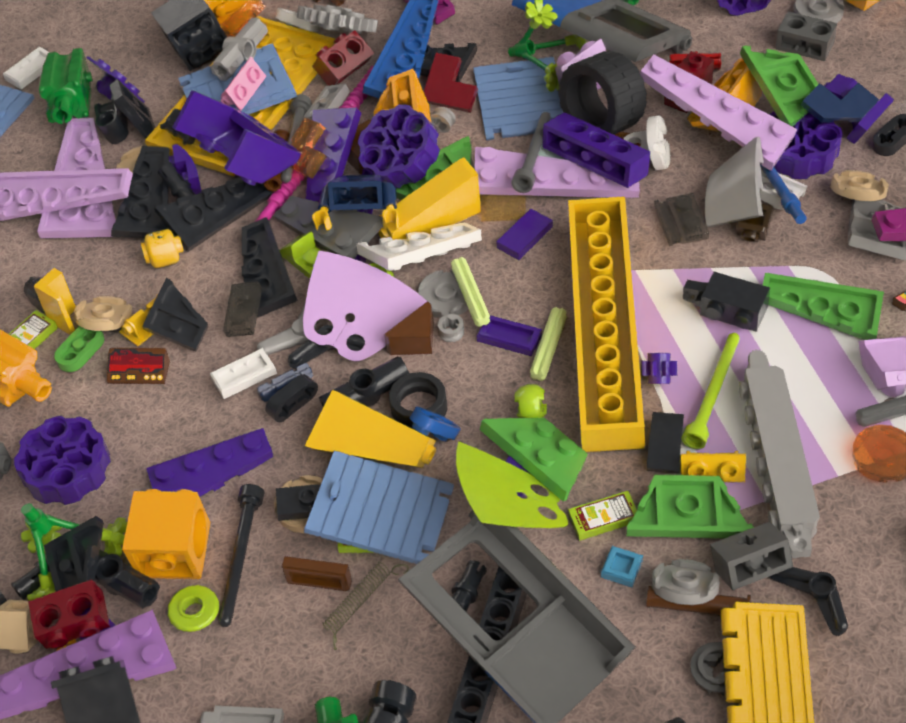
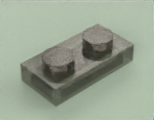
(242, 309)

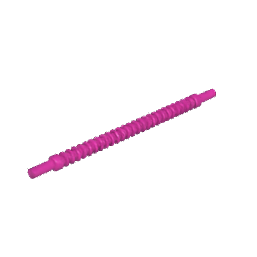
(280, 196)

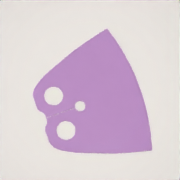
(350, 286)

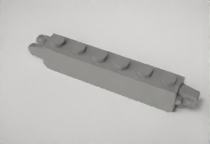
(780, 453)

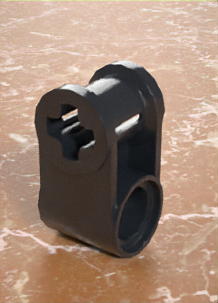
(111, 122)

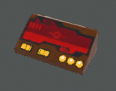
(137, 366)

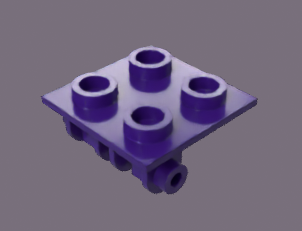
(103, 85)

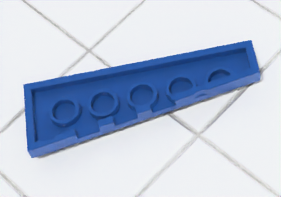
(404, 47)

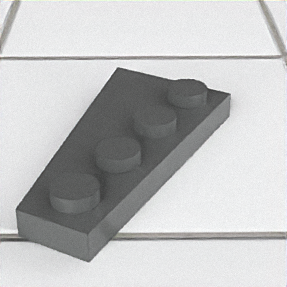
(346, 231)

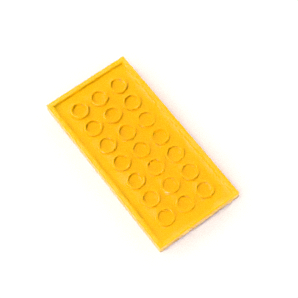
(297, 53)

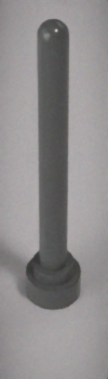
(298, 107)
(524, 178)

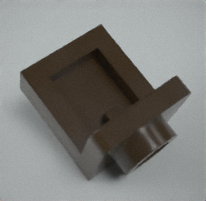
(757, 227)

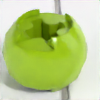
(530, 401)

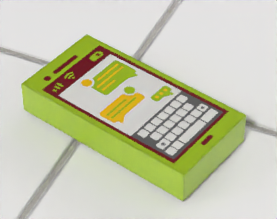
(34, 329)
(602, 515)

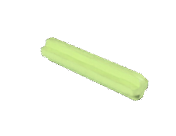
(470, 292)
(548, 344)

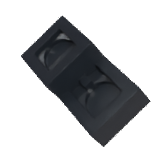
(665, 442)

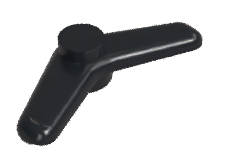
(310, 349)
(824, 590)

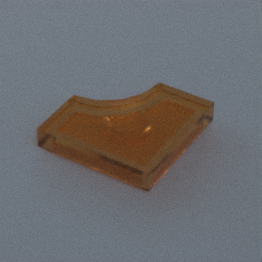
(239, 19)

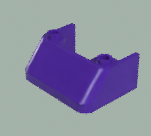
(251, 147)

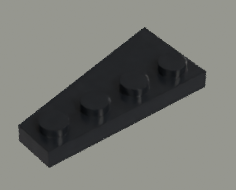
(147, 190)
(210, 211)
(266, 265)

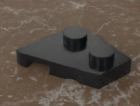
(133, 108)
(175, 318)
(75, 554)

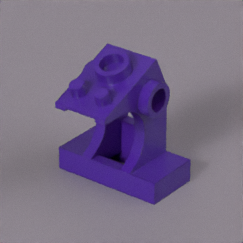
(840, 87)

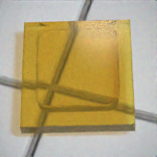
(503, 207)

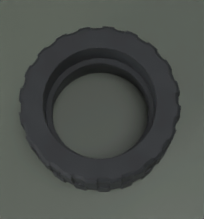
(620, 83)

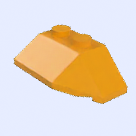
(736, 82)
(404, 90)

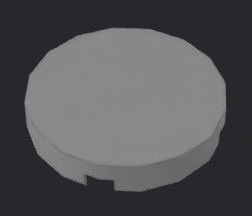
(823, 9)
(443, 293)
(685, 582)

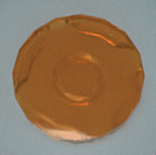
(881, 453)

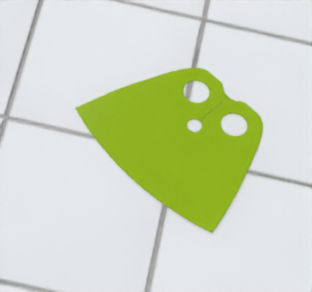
(493, 488)

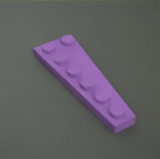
(134, 641)

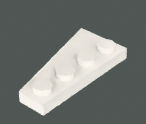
(419, 245)

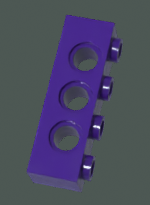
(596, 149)

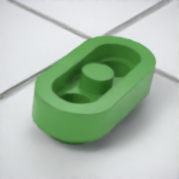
(76, 350)

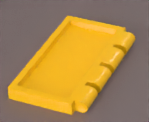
(769, 661)

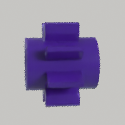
(659, 368)

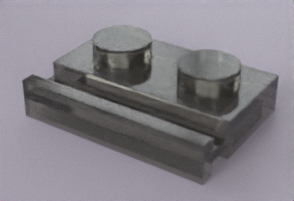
(681, 219)

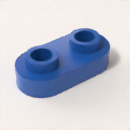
(438, 425)

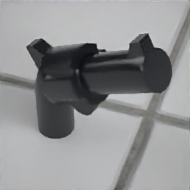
(169, 124)

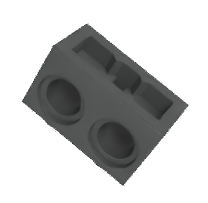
(806, 36)

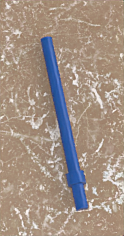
(788, 200)

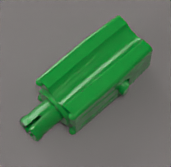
(66, 86)

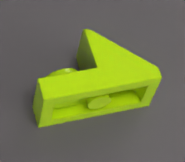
(301, 253)

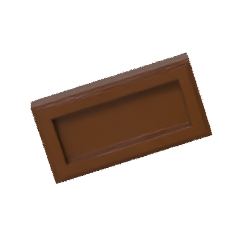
(317, 573)

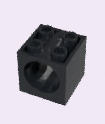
(191, 30)

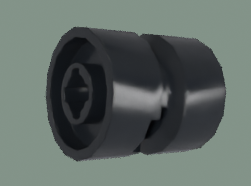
(390, 703)

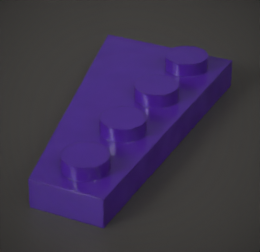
(335, 144)
(212, 465)

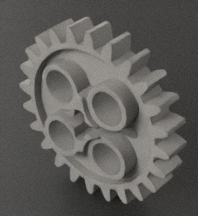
(337, 18)

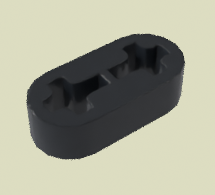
(890, 132)
(291, 398)

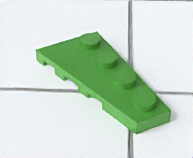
(830, 304)

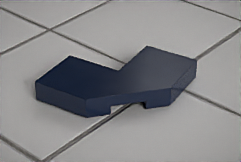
(828, 107)

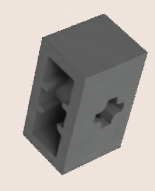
(751, 555)

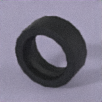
(415, 383)

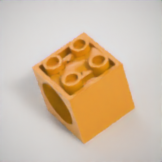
(167, 534)

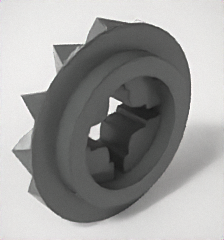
(705, 656)

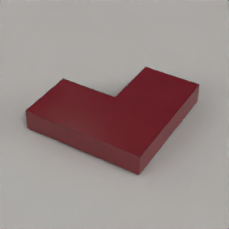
(442, 87)

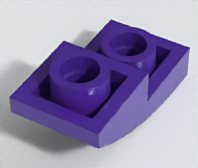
(185, 167)

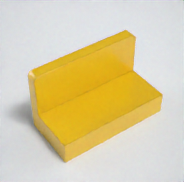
(56, 299)

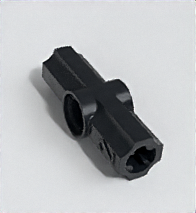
(368, 385)
(125, 581)

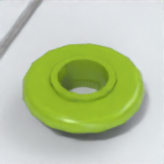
(193, 595)

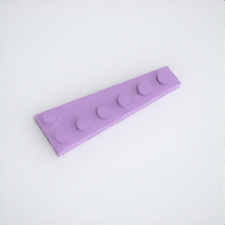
(722, 110)
(552, 177)
(50, 191)

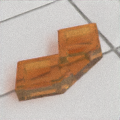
(305, 140)

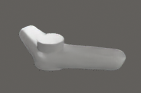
(287, 338)

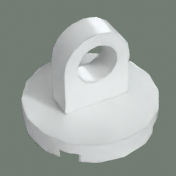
(653, 141)

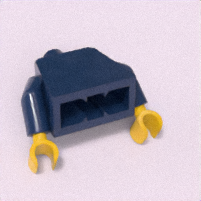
(357, 193)

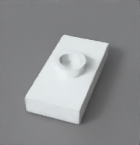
(27, 69)
(243, 373)

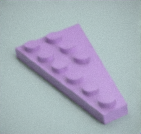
(79, 152)

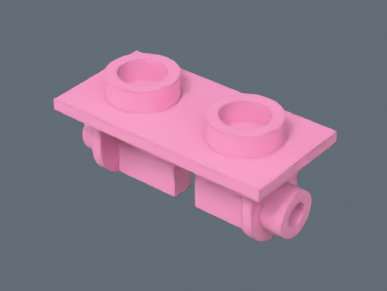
(243, 85)

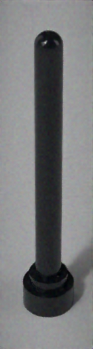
(250, 499)

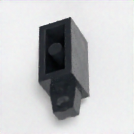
(729, 300)

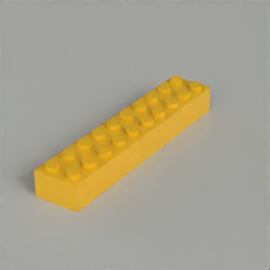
(605, 326)

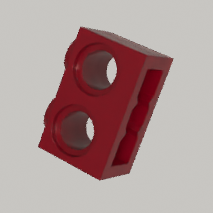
(345, 62)
(68, 607)

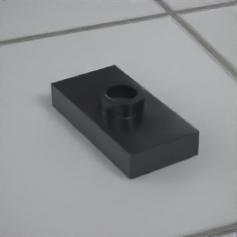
(296, 501)

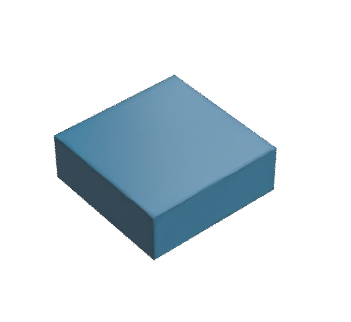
(622, 566)

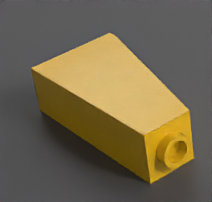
(438, 203)
(368, 434)

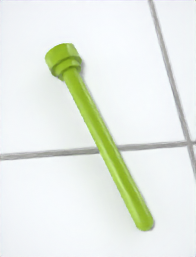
(696, 433)

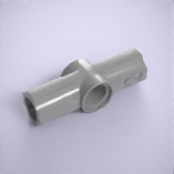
(239, 49)

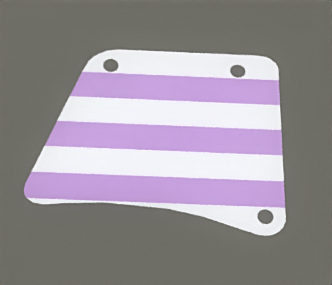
(817, 361)

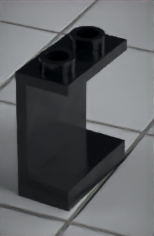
(97, 694)

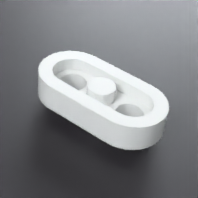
(289, 18)

